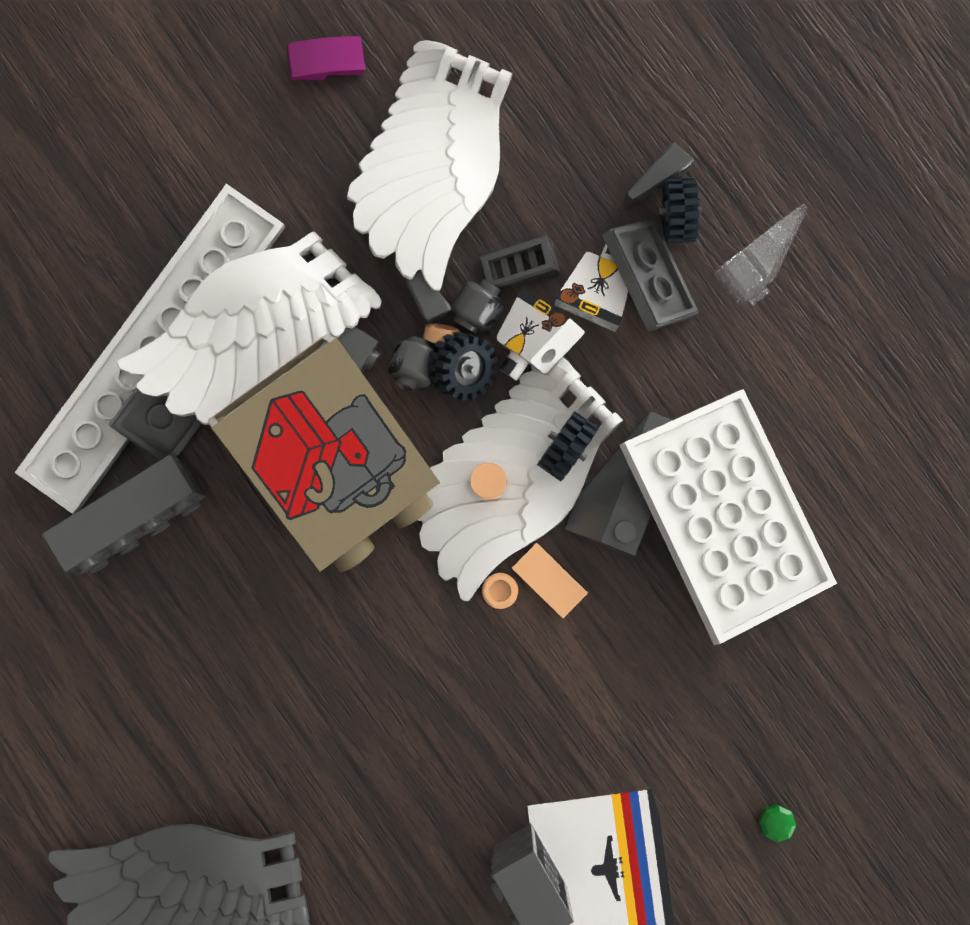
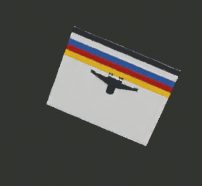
(608, 857)

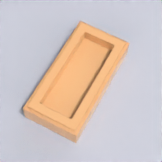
(549, 580)

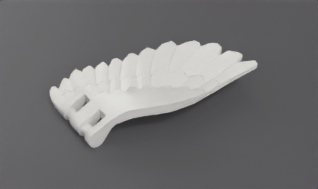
(431, 161)
(249, 324)
(482, 533)

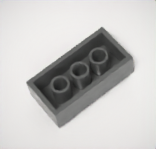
(124, 516)
(529, 881)

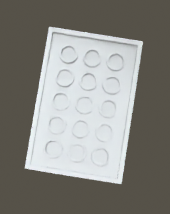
(728, 516)

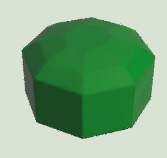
(776, 823)

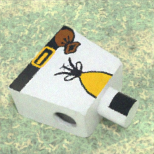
(595, 291)
(535, 335)

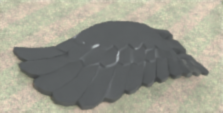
(182, 879)

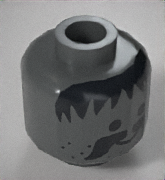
(478, 306)
(410, 364)

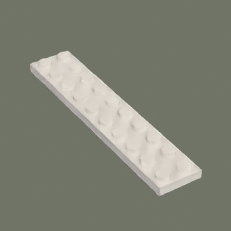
(79, 442)

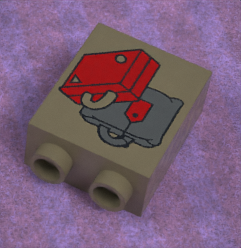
(326, 454)

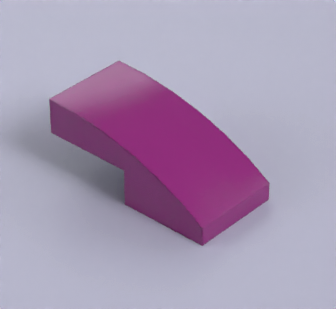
(325, 56)

